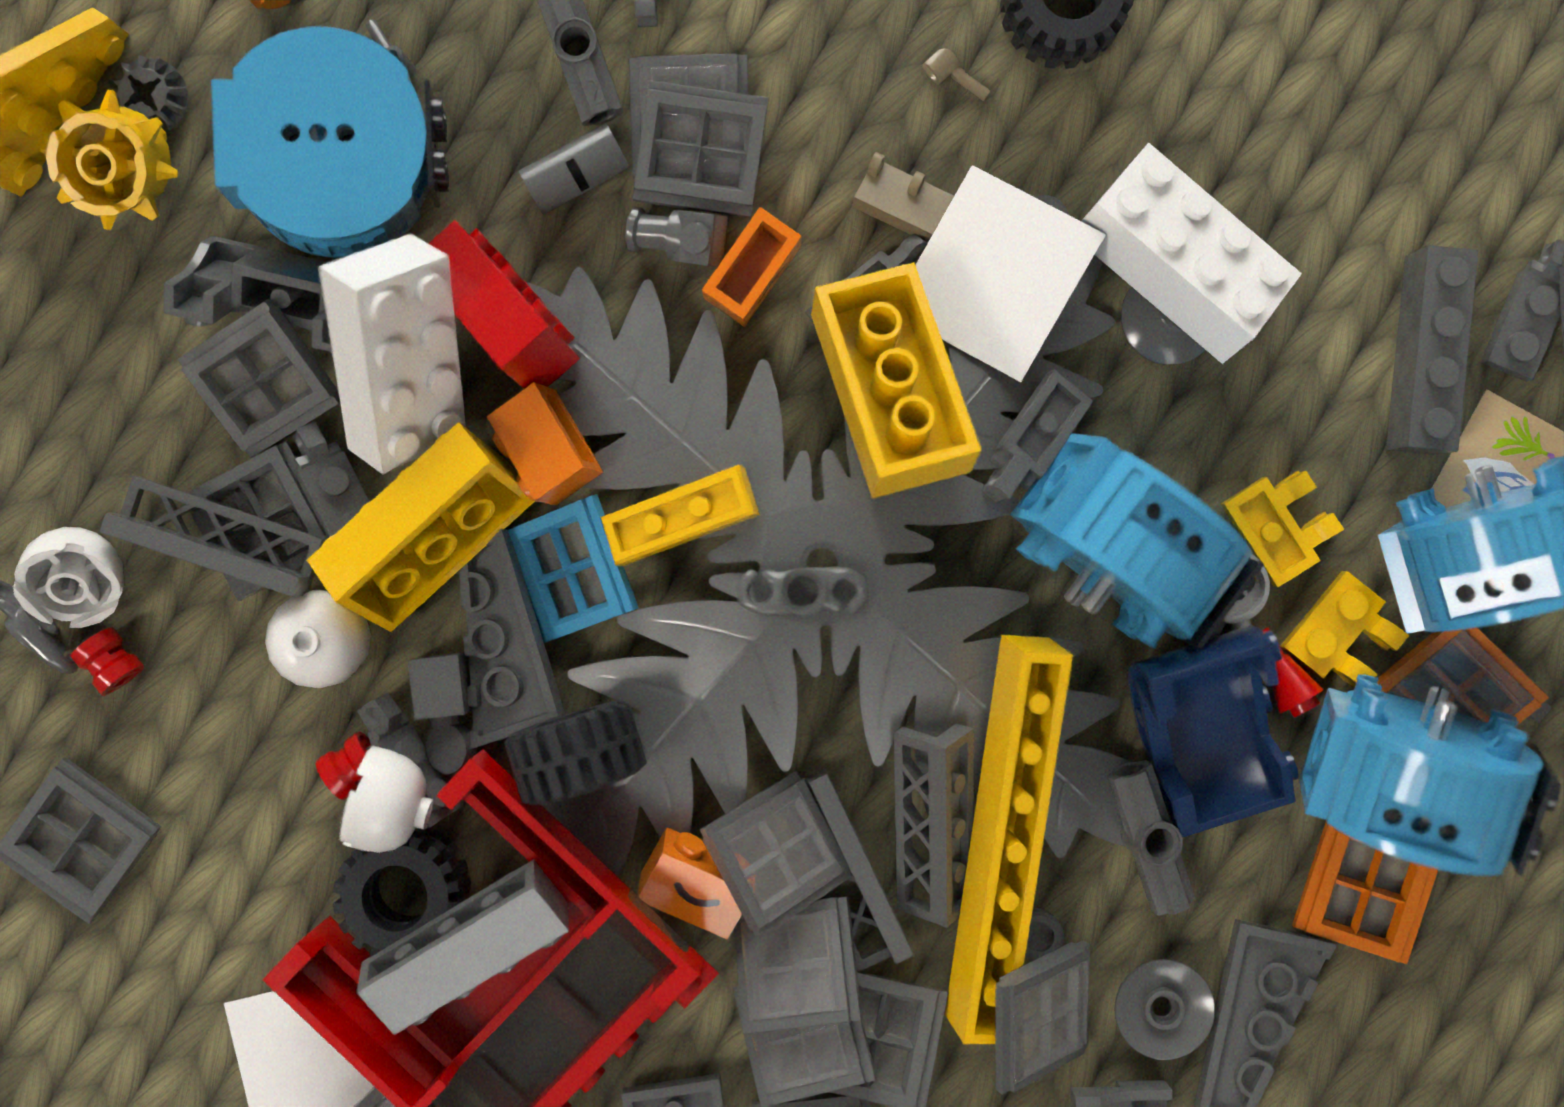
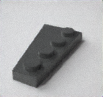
(505, 648)
(1258, 1000)

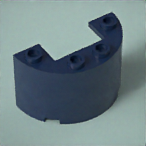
(1210, 729)

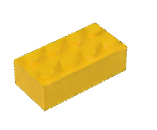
(894, 380)
(420, 529)

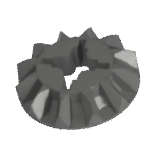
(169, 95)

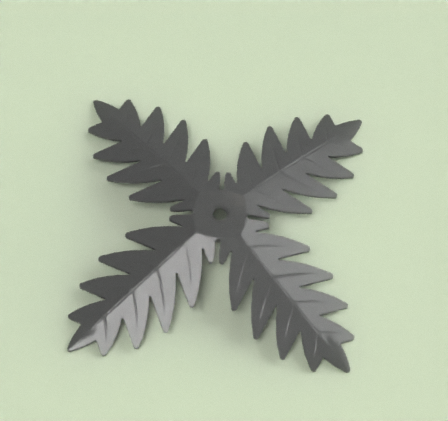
(738, 658)

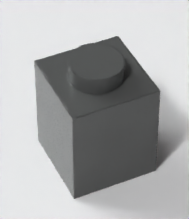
(440, 688)

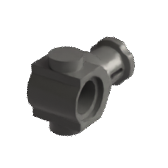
(683, 235)

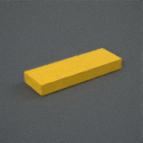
(680, 515)

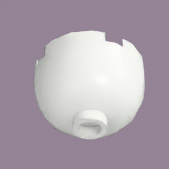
(69, 577)
(316, 640)
(386, 803)

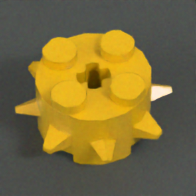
(81, 156)

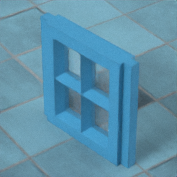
(571, 569)

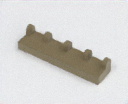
(901, 199)

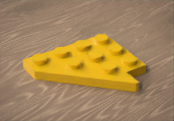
(40, 75)

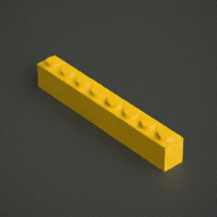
(1007, 828)

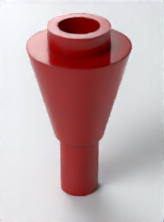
(1295, 688)

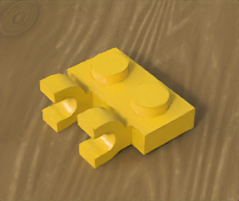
(1272, 532)
(1333, 626)

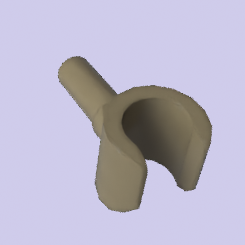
(945, 64)

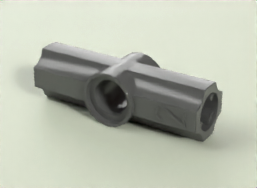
(587, 73)
(1161, 862)

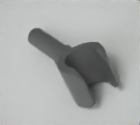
(379, 37)

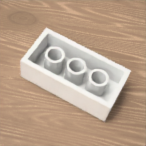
(1189, 255)
(394, 349)

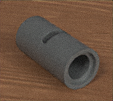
(574, 169)

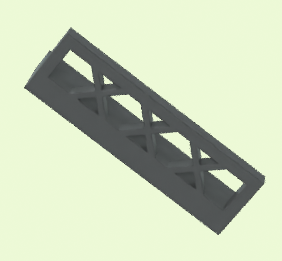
(208, 554)
(947, 830)
(863, 874)

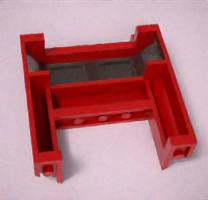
(522, 1032)

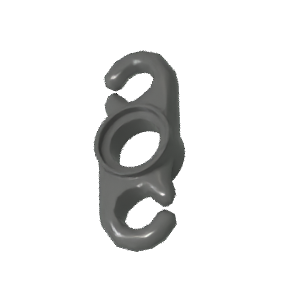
(779, 603)
(33, 633)

